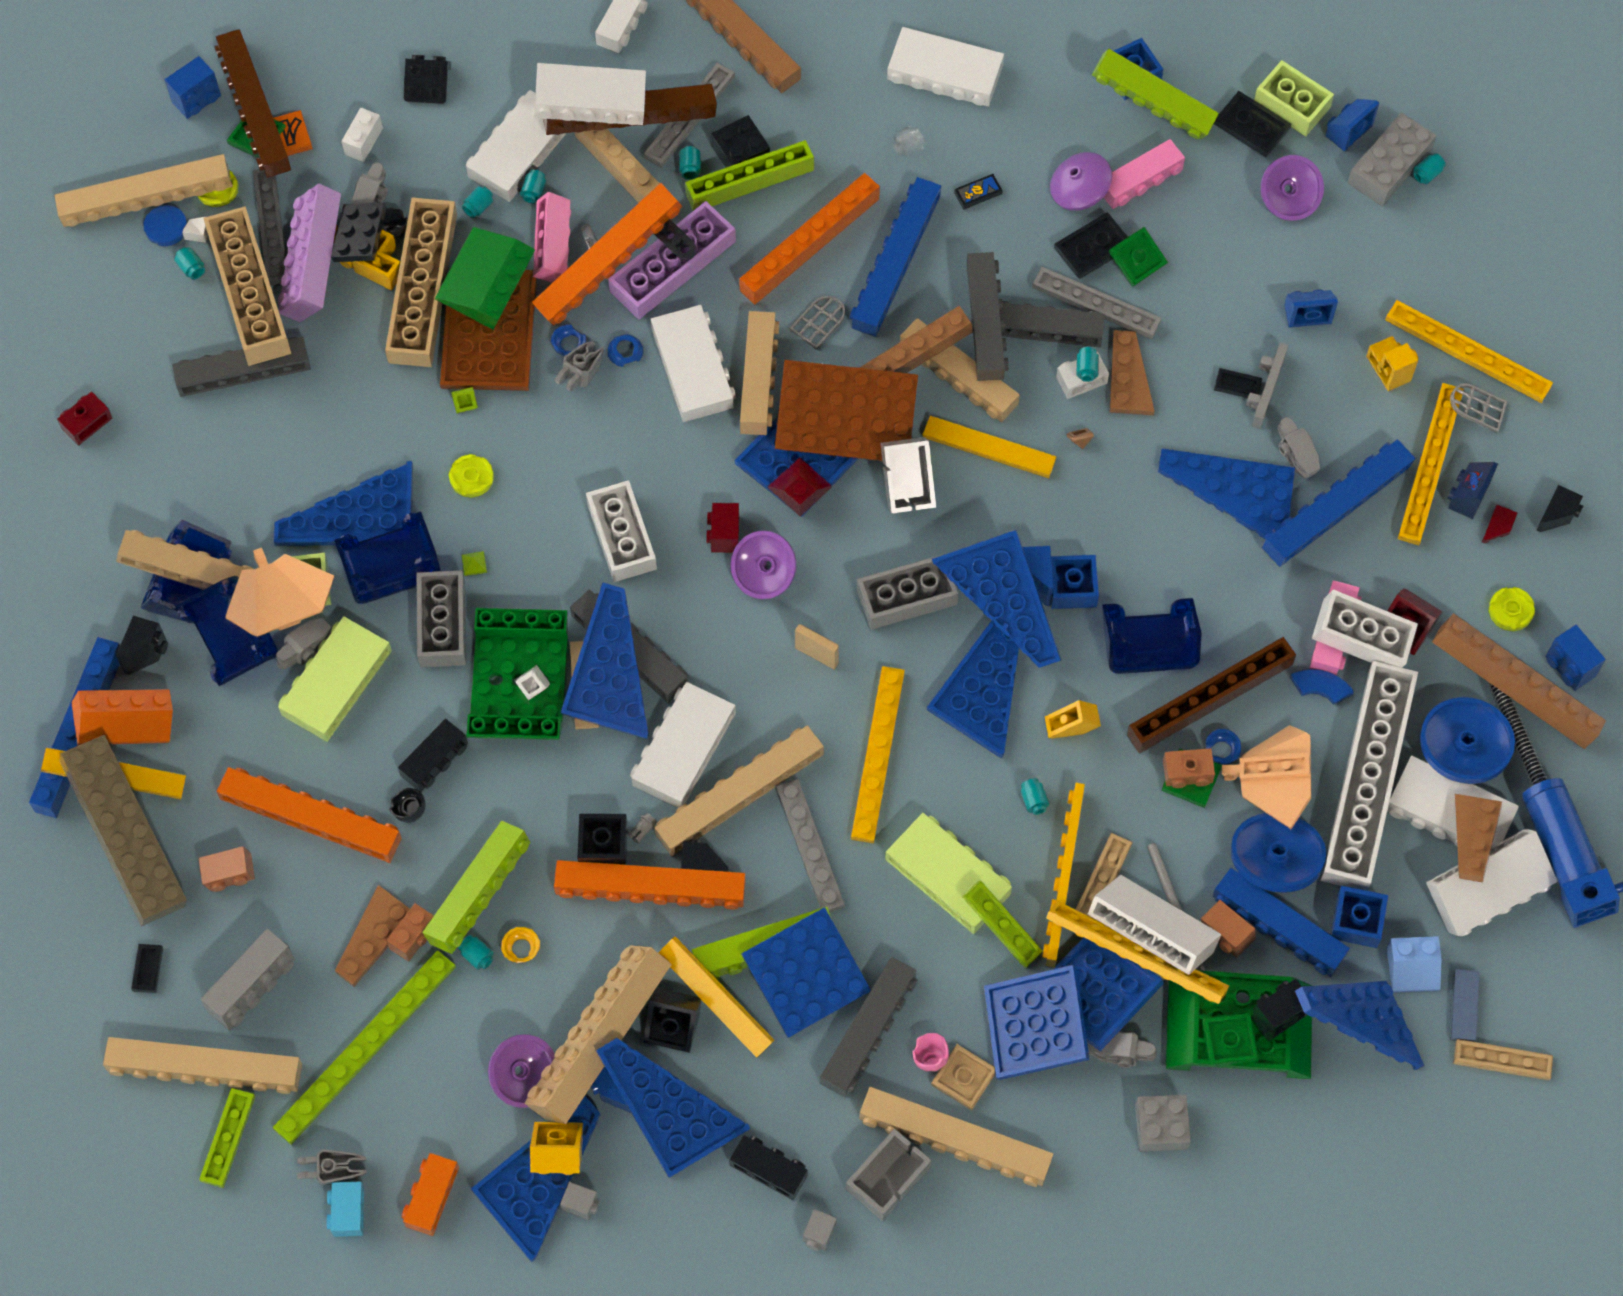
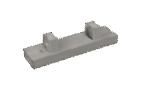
(1273, 367)

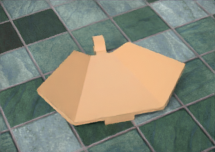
(278, 594)
(1276, 775)

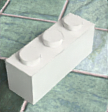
(618, 23)

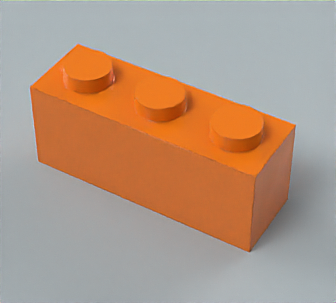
(430, 1194)

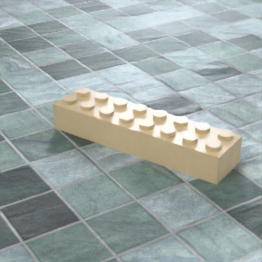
(420, 276)
(247, 286)
(607, 1018)

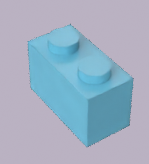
(346, 1209)

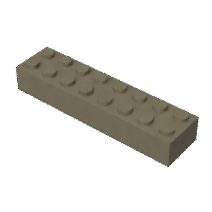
(122, 830)

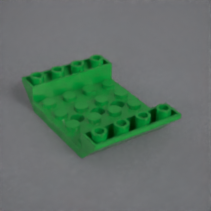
(507, 647)
(1185, 1035)

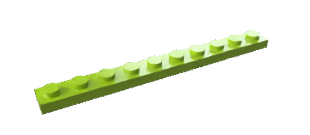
(364, 1047)

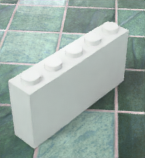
(945, 66)
(590, 94)
(512, 150)
(693, 363)
(683, 745)
(1429, 801)
(1513, 875)
(1154, 924)

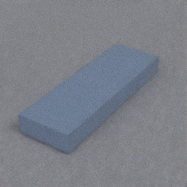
(1465, 1005)

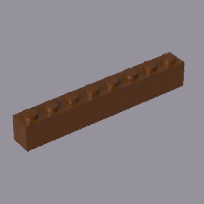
(253, 104)
(659, 107)
(1211, 695)

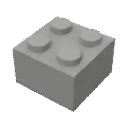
(1162, 1123)

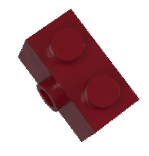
(84, 418)
(724, 527)

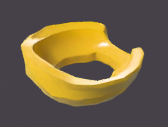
(518, 934)

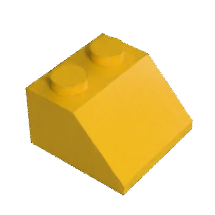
(556, 1148)

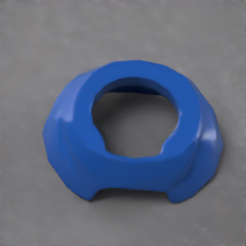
(563, 332)
(617, 358)
(1228, 737)

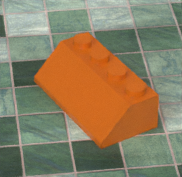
(123, 716)

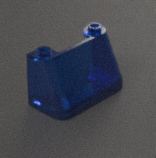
(389, 560)
(165, 593)
(1152, 641)
(230, 646)

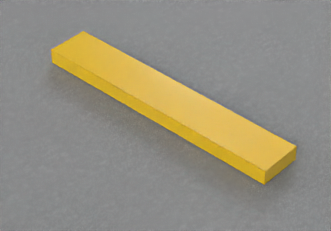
(989, 447)
(138, 777)
(716, 997)

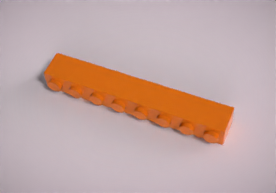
(809, 238)
(607, 254)
(309, 814)
(649, 884)

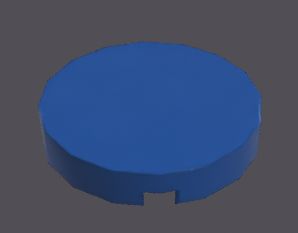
(165, 225)

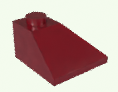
(799, 486)

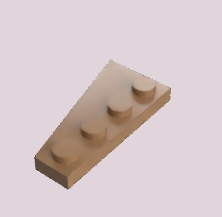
(1128, 378)
(1476, 831)
(370, 936)

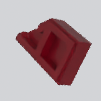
(1500, 523)

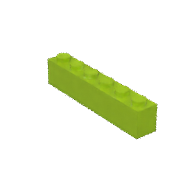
(1154, 94)
(750, 175)
(476, 887)
(725, 955)

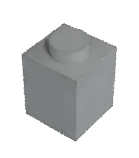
(580, 1201)
(819, 1230)

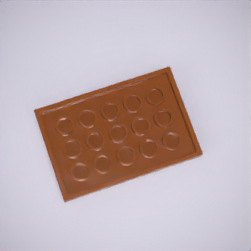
(489, 357)
(843, 409)

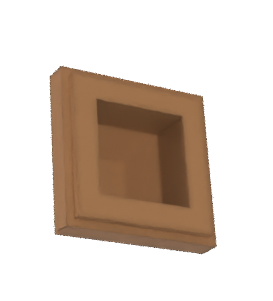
(1080, 437)

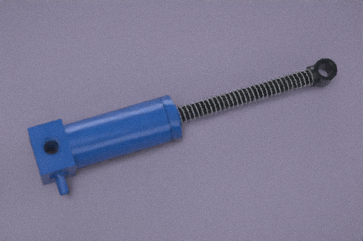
(1562, 833)

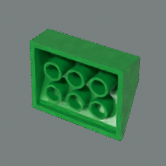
(485, 275)

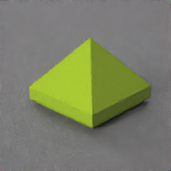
(464, 400)
(474, 563)

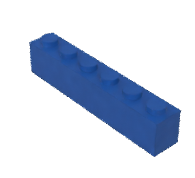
(1281, 922)

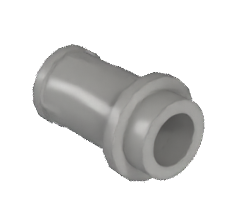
(643, 827)

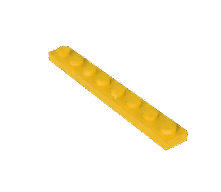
(1469, 351)
(1429, 467)
(877, 754)
(1064, 863)
(1105, 937)

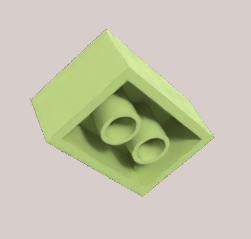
(1294, 97)

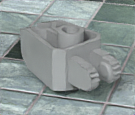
(371, 187)
(580, 366)
(1298, 448)
(303, 643)
(1125, 1050)
(331, 1166)

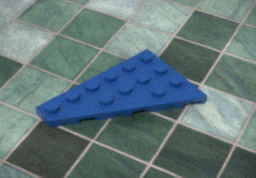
(1247, 490)
(364, 511)
(1003, 587)
(606, 675)
(981, 690)
(1365, 1013)
(671, 1114)
(529, 1201)

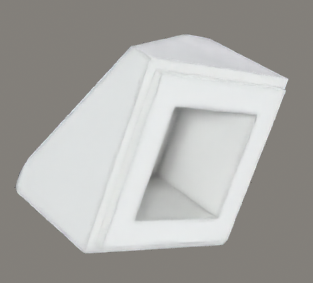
(195, 230)
(532, 682)

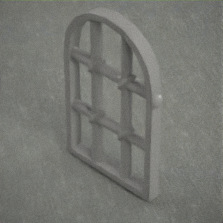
(819, 328)
(1487, 403)

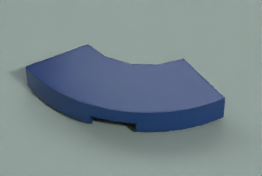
(1321, 683)

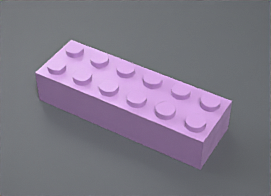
(309, 253)
(660, 272)

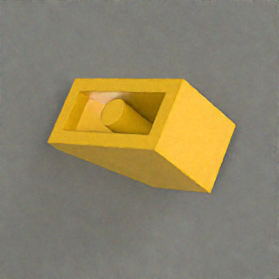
(1073, 720)

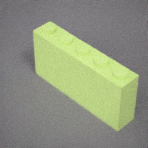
(334, 678)
(944, 869)

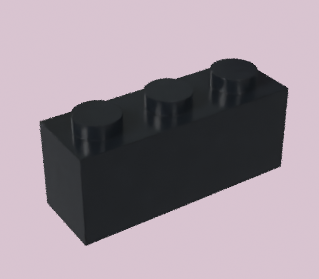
(433, 755)
(769, 1166)

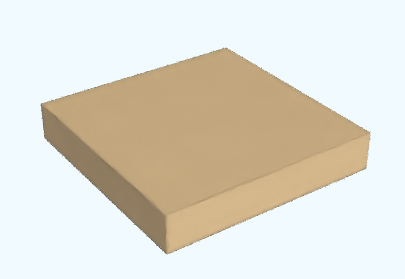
(816, 646)
(964, 1077)

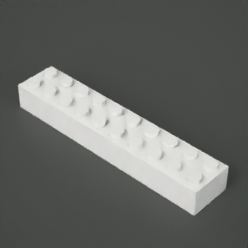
(1369, 776)

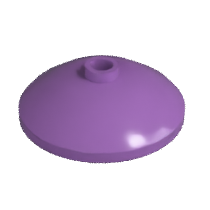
(1086, 187)
(1305, 187)
(750, 561)
(523, 1051)

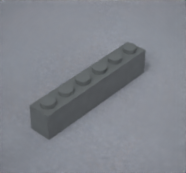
(986, 316)
(1052, 324)
(232, 369)
(653, 666)
(868, 1026)

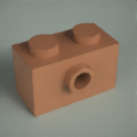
(1188, 768)
(226, 869)
(1234, 930)
(408, 934)

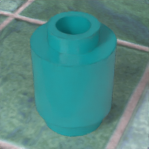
(690, 162)
(1429, 168)
(533, 186)
(477, 202)
(189, 263)
(1087, 364)
(1034, 796)
(476, 952)

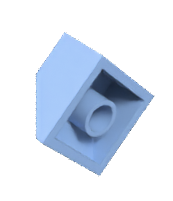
(1414, 964)

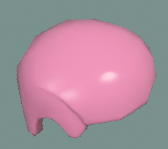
(931, 1052)

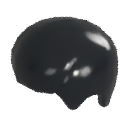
(395, 222)
(408, 805)

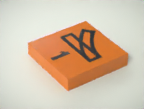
(295, 135)

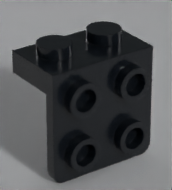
(426, 79)

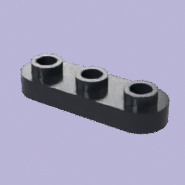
(678, 242)

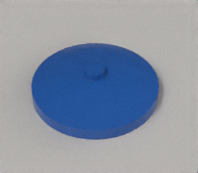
(1467, 740)
(1278, 856)

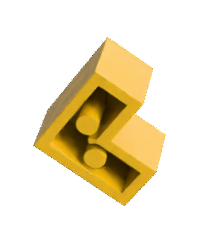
(384, 268)
(1392, 362)

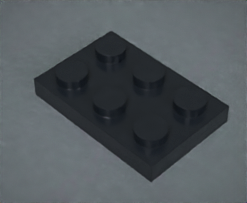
(1252, 124)
(358, 232)
(1089, 246)

